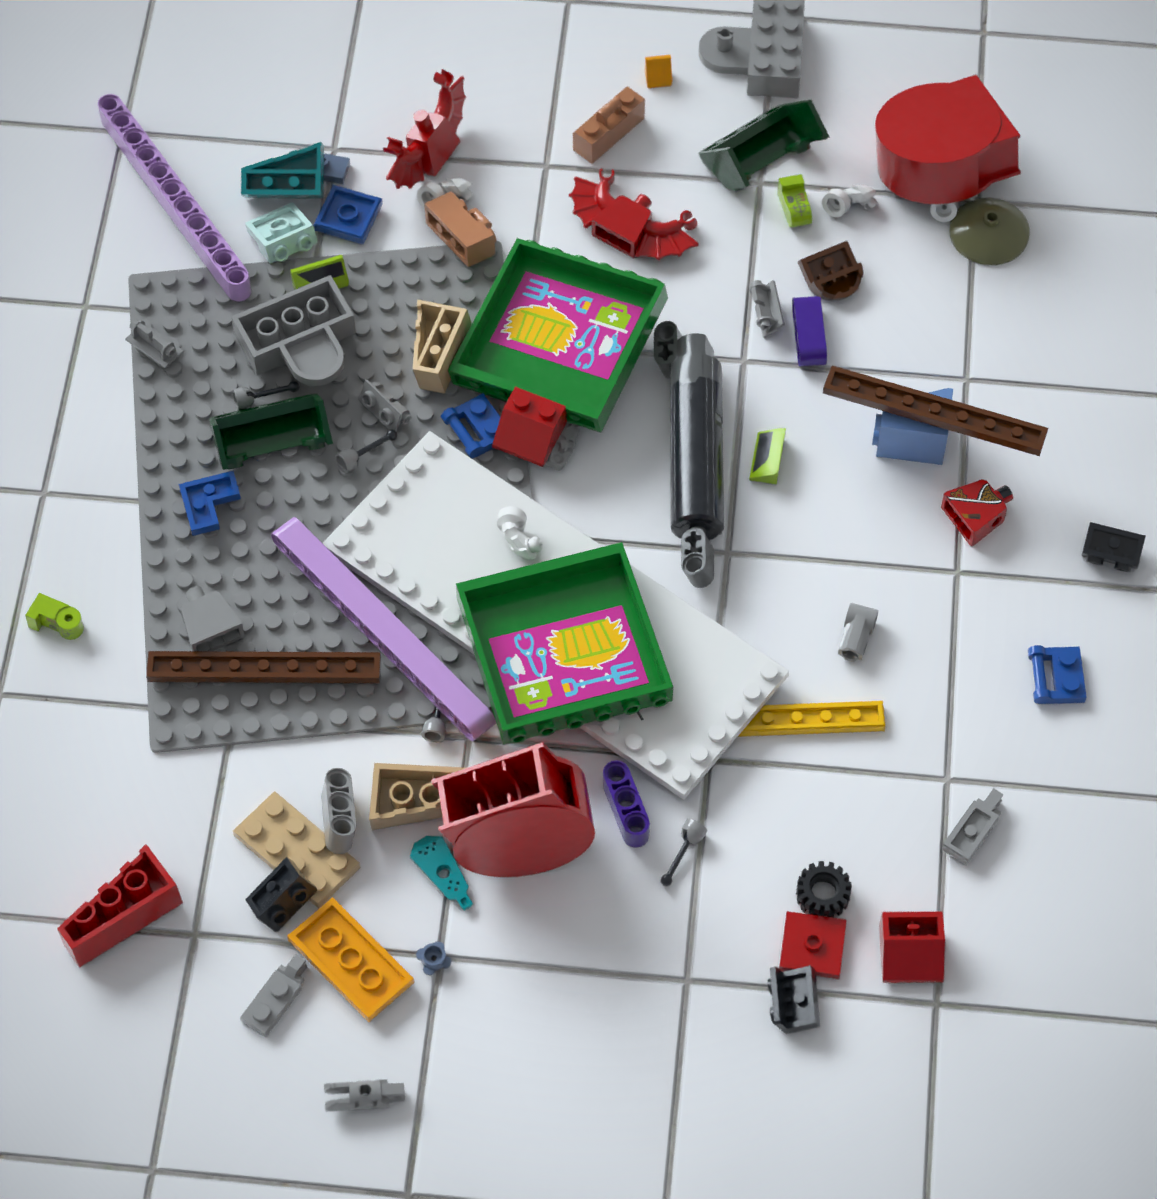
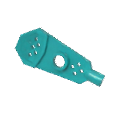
(438, 860)

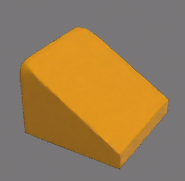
(658, 71)

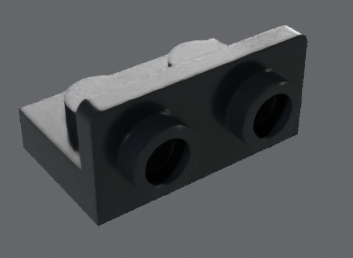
(280, 895)

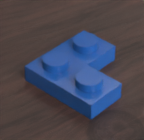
(201, 497)

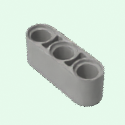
(338, 810)

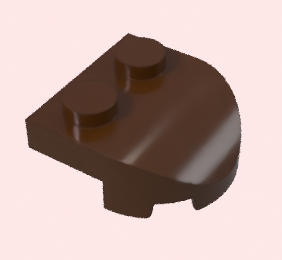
(832, 272)

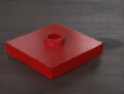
(813, 942)

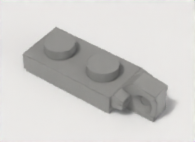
(973, 827)
(275, 996)

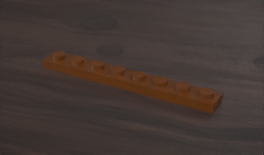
(935, 410)
(263, 667)

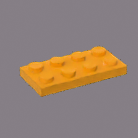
(350, 959)

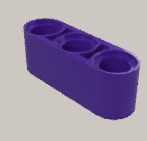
(809, 331)
(626, 816)

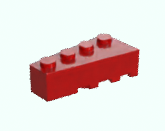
(121, 908)

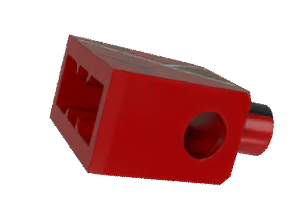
(976, 509)

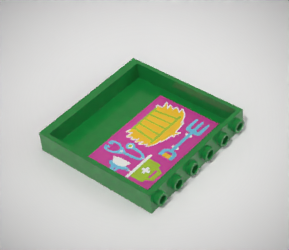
(559, 331)
(564, 643)

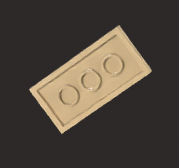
(281, 831)

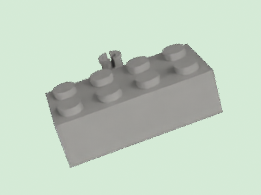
(766, 52)
(298, 331)

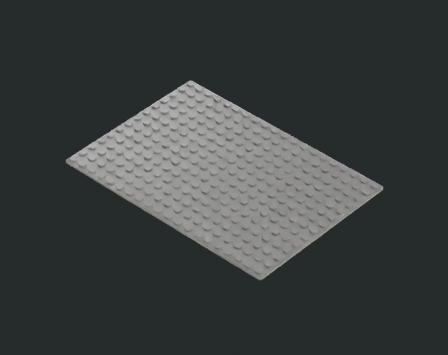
(240, 560)

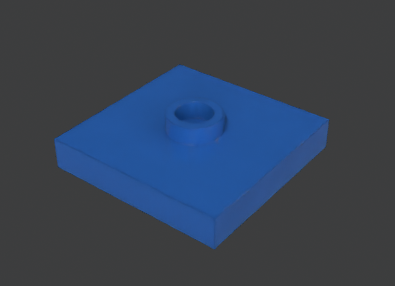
(348, 214)

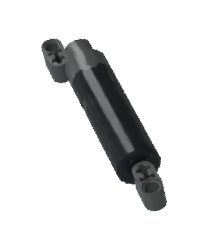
(694, 446)

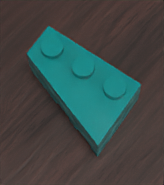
(286, 176)

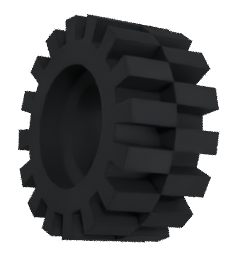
(823, 874)

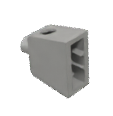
(210, 621)

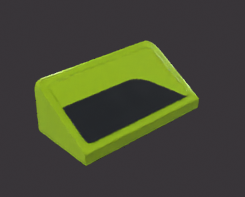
(315, 271)
(767, 456)

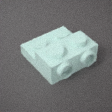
(282, 233)

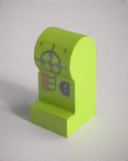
(794, 200)
(56, 616)

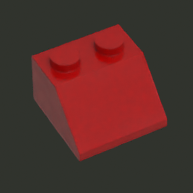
(529, 426)

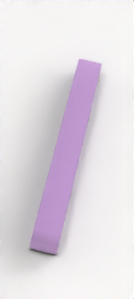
(175, 198)
(383, 629)

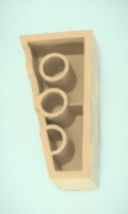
(405, 794)

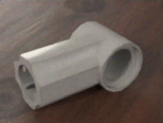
(858, 626)

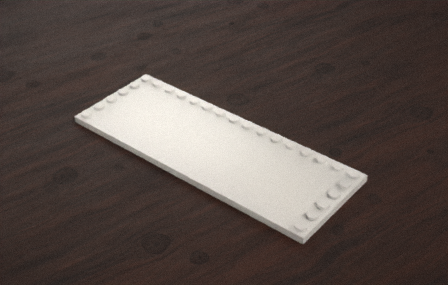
(438, 527)

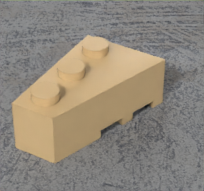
(438, 339)

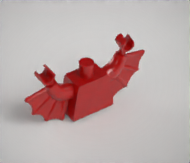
(431, 137)
(629, 223)

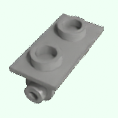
(767, 306)
(153, 343)
(379, 403)

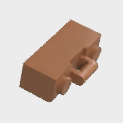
(609, 125)
(462, 230)

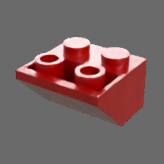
(912, 947)

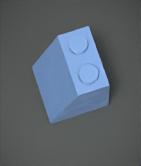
(910, 439)

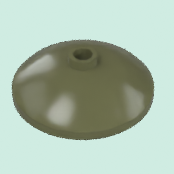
(988, 240)

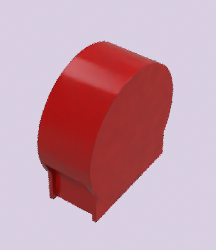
(944, 142)
(517, 813)

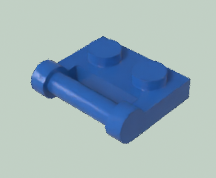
(481, 418)
(1066, 674)

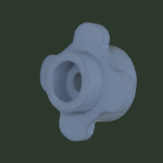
(433, 949)

